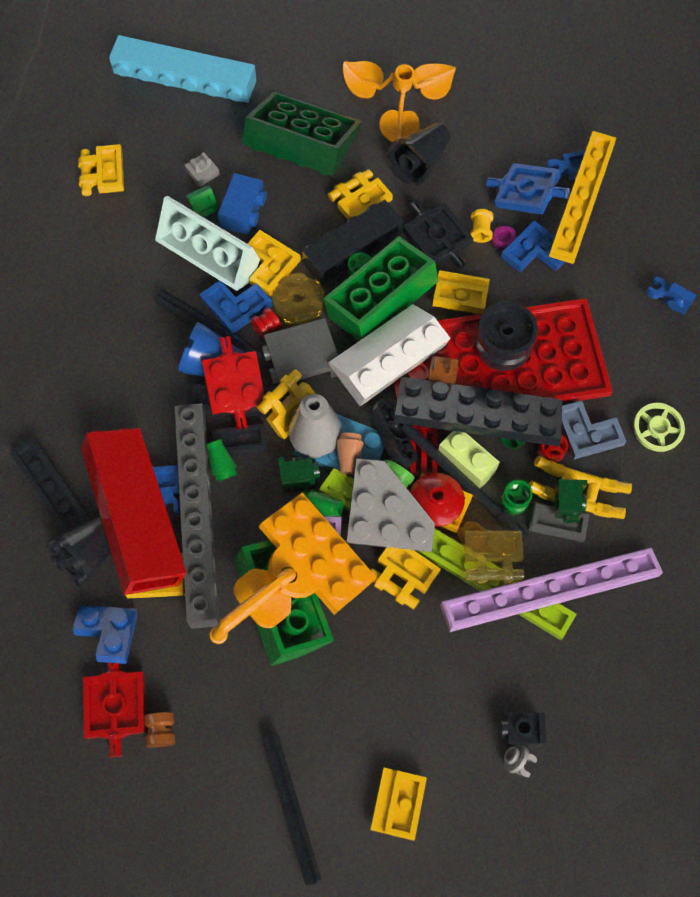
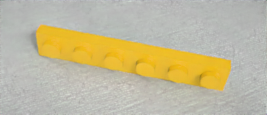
(582, 197)

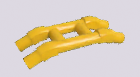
(593, 482)

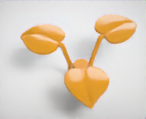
(432, 79)

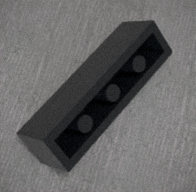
(359, 234)

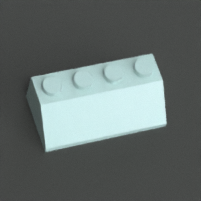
(206, 244)

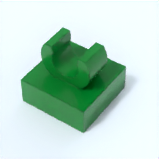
(202, 201)

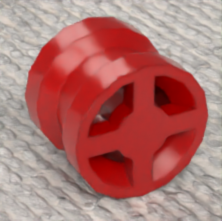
(266, 323)
(544, 451)

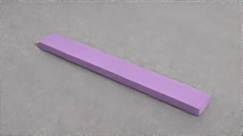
(550, 589)

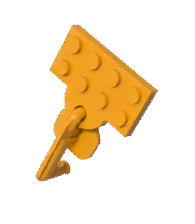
(308, 554)

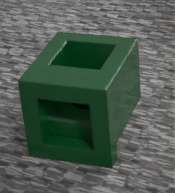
(298, 474)
(569, 500)

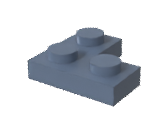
(589, 438)

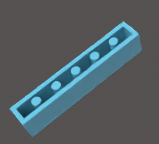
(183, 69)

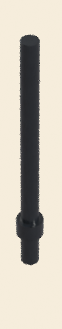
(504, 518)

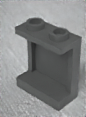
(300, 348)

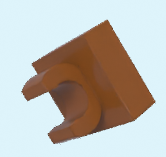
(443, 370)

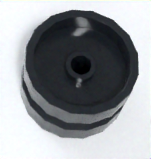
(506, 336)

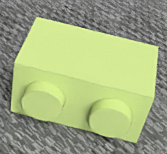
(469, 457)

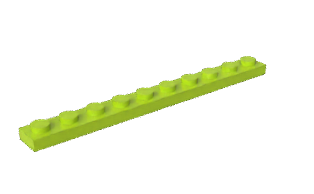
(450, 556)

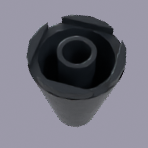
(418, 153)

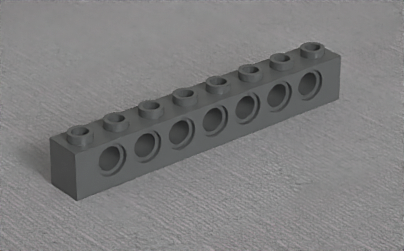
(196, 517)

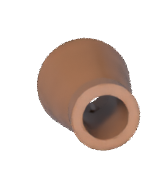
(349, 449)

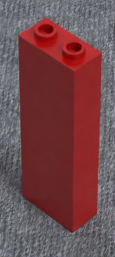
(132, 511)

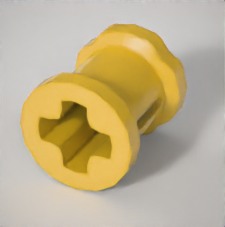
(481, 225)

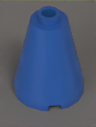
(203, 345)

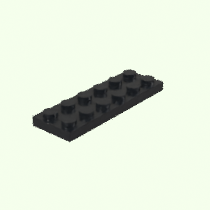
(479, 411)

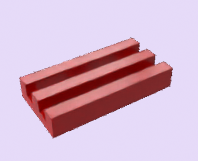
(434, 466)

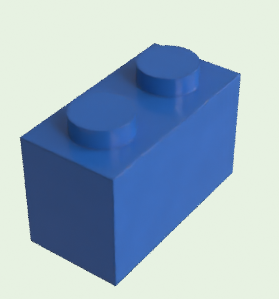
(242, 204)

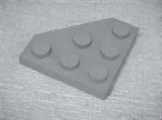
(386, 512)

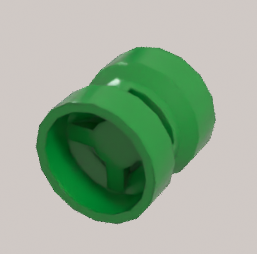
(519, 491)

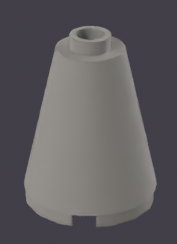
(315, 427)

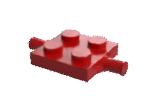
(233, 382)
(114, 706)

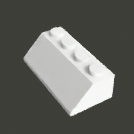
(389, 353)

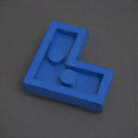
(531, 243)
(232, 310)
(112, 625)

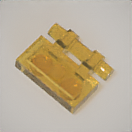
(493, 547)

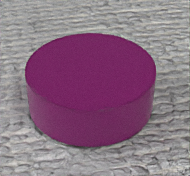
(503, 237)

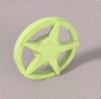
(658, 427)

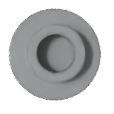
(516, 758)

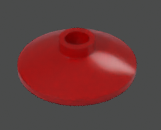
(440, 511)

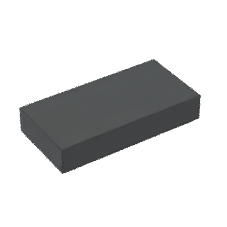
(544, 522)

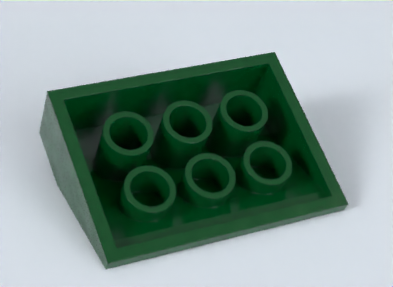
(300, 132)

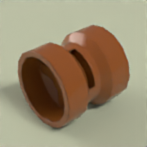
(159, 730)

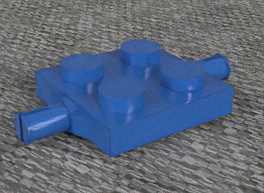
(527, 188)

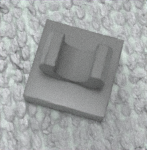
(202, 169)

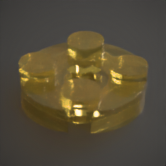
(302, 311)

